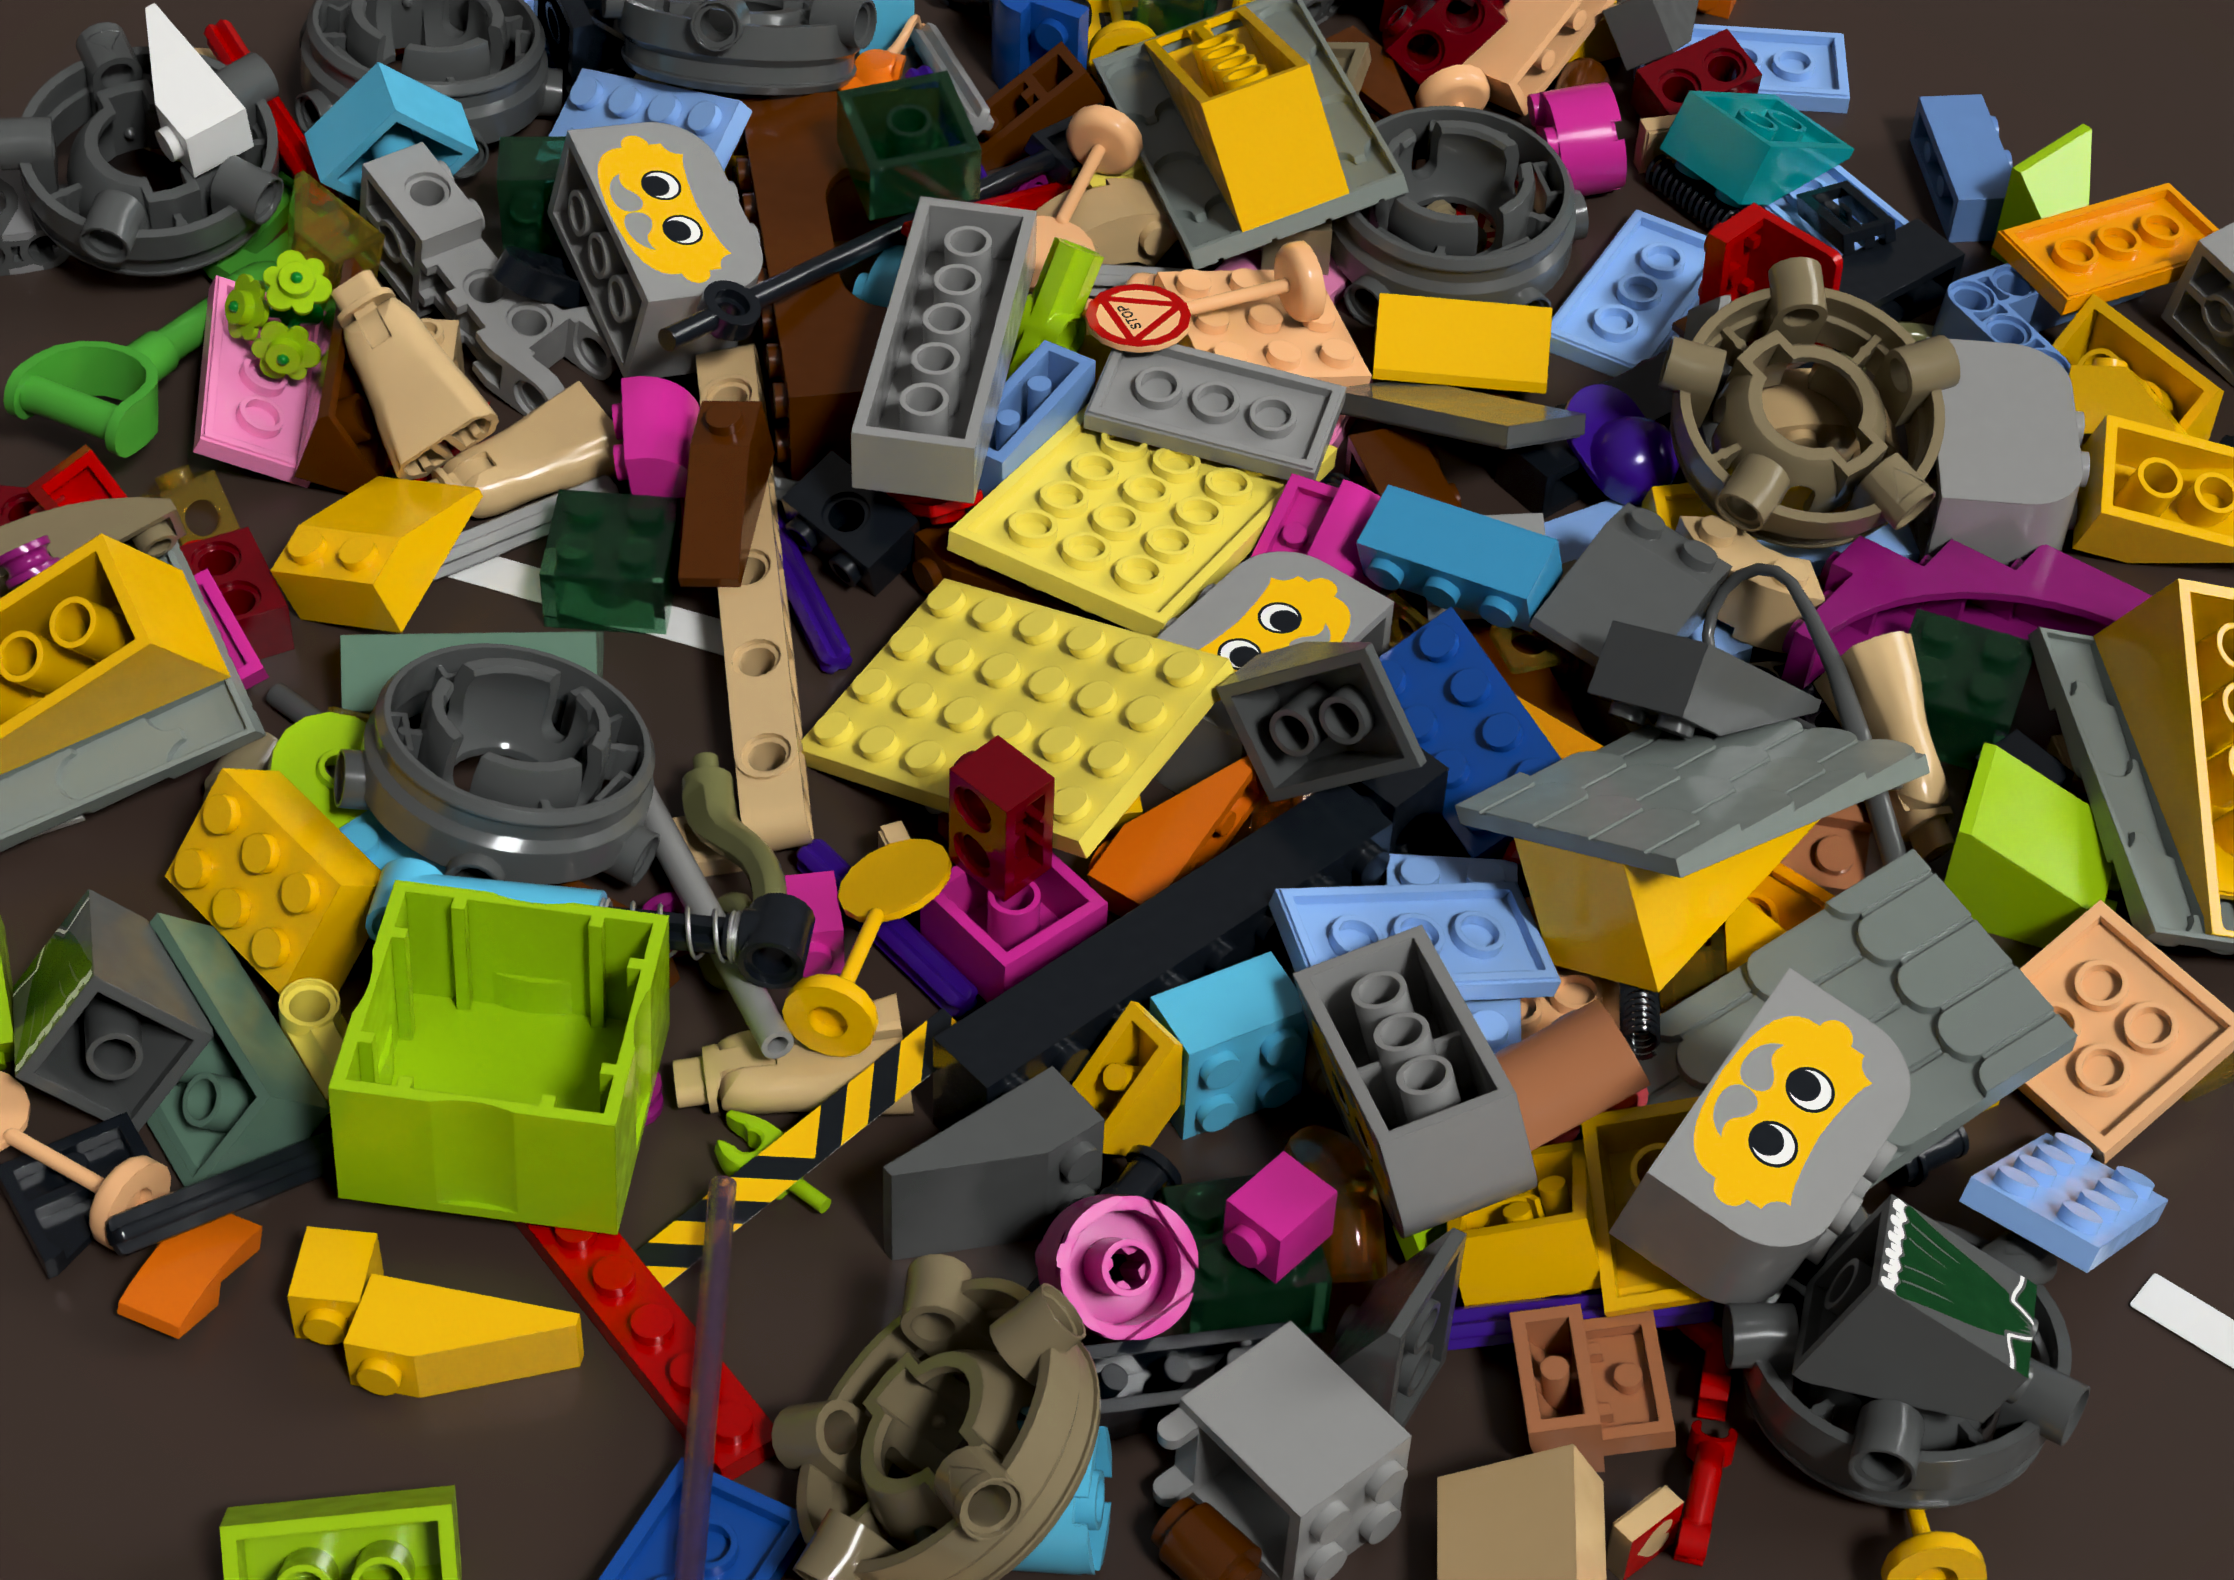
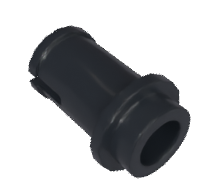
(1916, 1171)

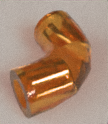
(1358, 1238)

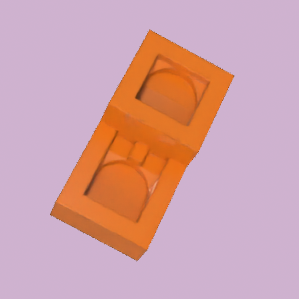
(185, 1275)

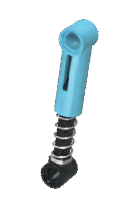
(764, 940)

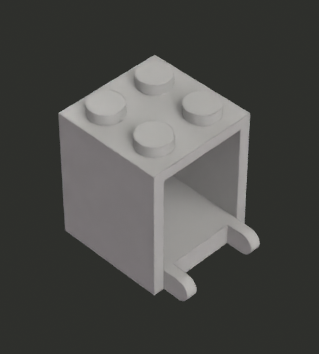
(1288, 1456)

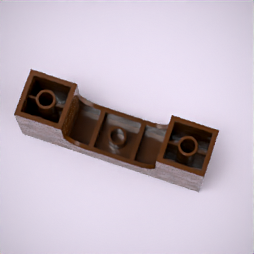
(822, 335)

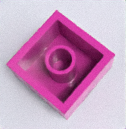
(1012, 939)

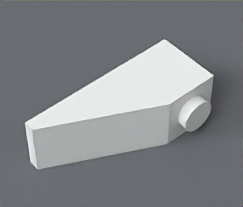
(195, 109)

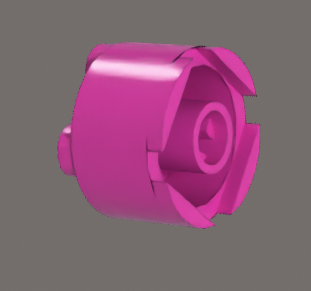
(1583, 133)
(1155, 1276)

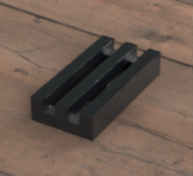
(1836, 221)

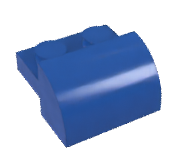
(1030, 29)

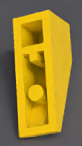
(448, 1340)

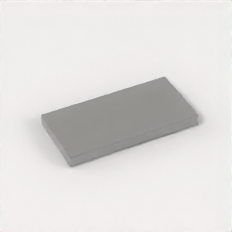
(1217, 409)

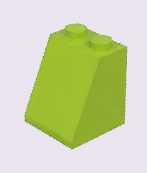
(2026, 853)

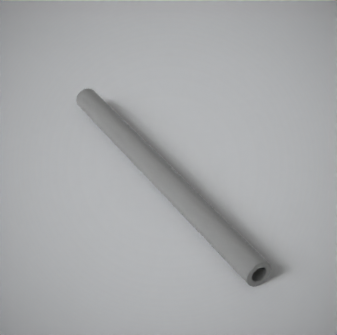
(693, 890)

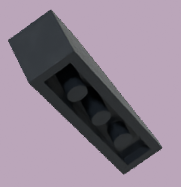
(1149, 1376)

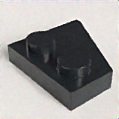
(56, 1208)

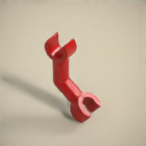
(1715, 1374)
(1709, 1459)

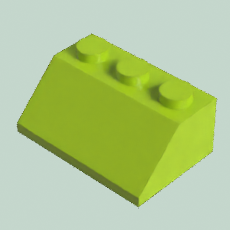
(345, 1538)

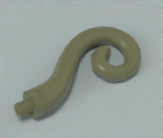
(715, 822)

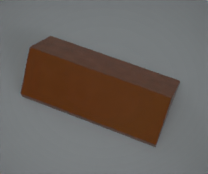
(339, 430)

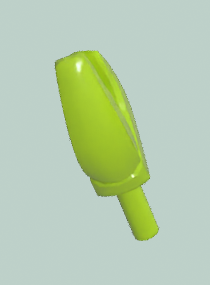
(759, 1135)

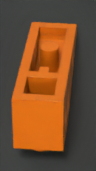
(1174, 837)

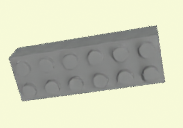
(944, 350)

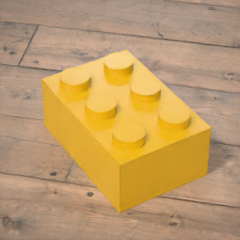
(276, 879)

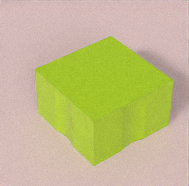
(502, 1058)

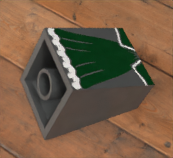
(106, 1015)
(1918, 1319)

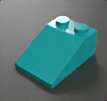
(1750, 146)

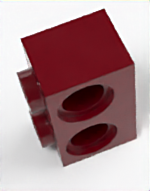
(1454, 34)
(1707, 65)
(247, 588)
(1000, 817)

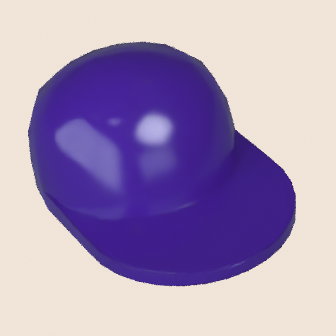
(1621, 445)

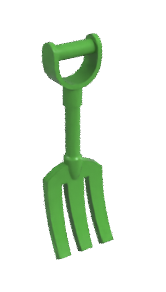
(68, 375)

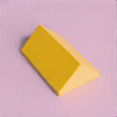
(2106, 333)
(1462, 343)

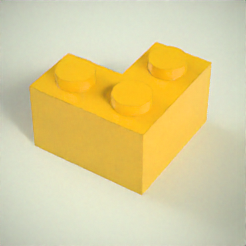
(1535, 1240)

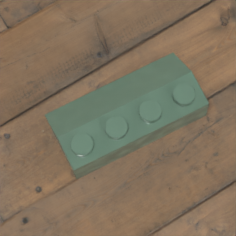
(374, 658)
(247, 1084)

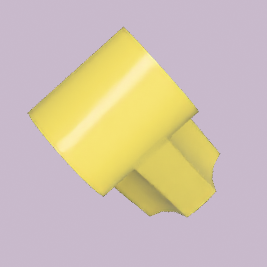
(313, 1026)

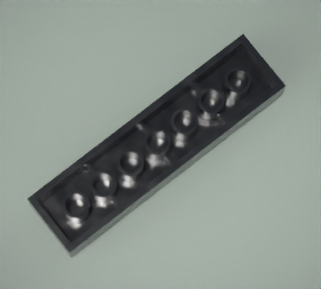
(1177, 936)

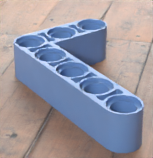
(2003, 309)

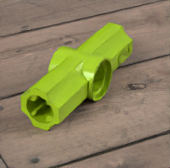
(1057, 301)

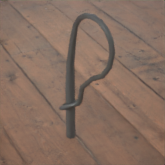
(1847, 704)

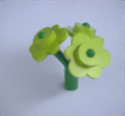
(294, 298)

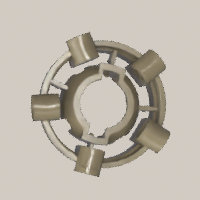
(1755, 463)
(943, 1372)

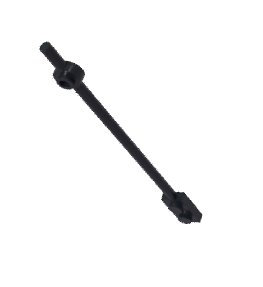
(732, 310)

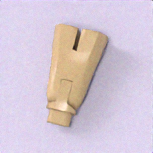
(408, 380)
(543, 452)
(1893, 704)
(793, 1083)

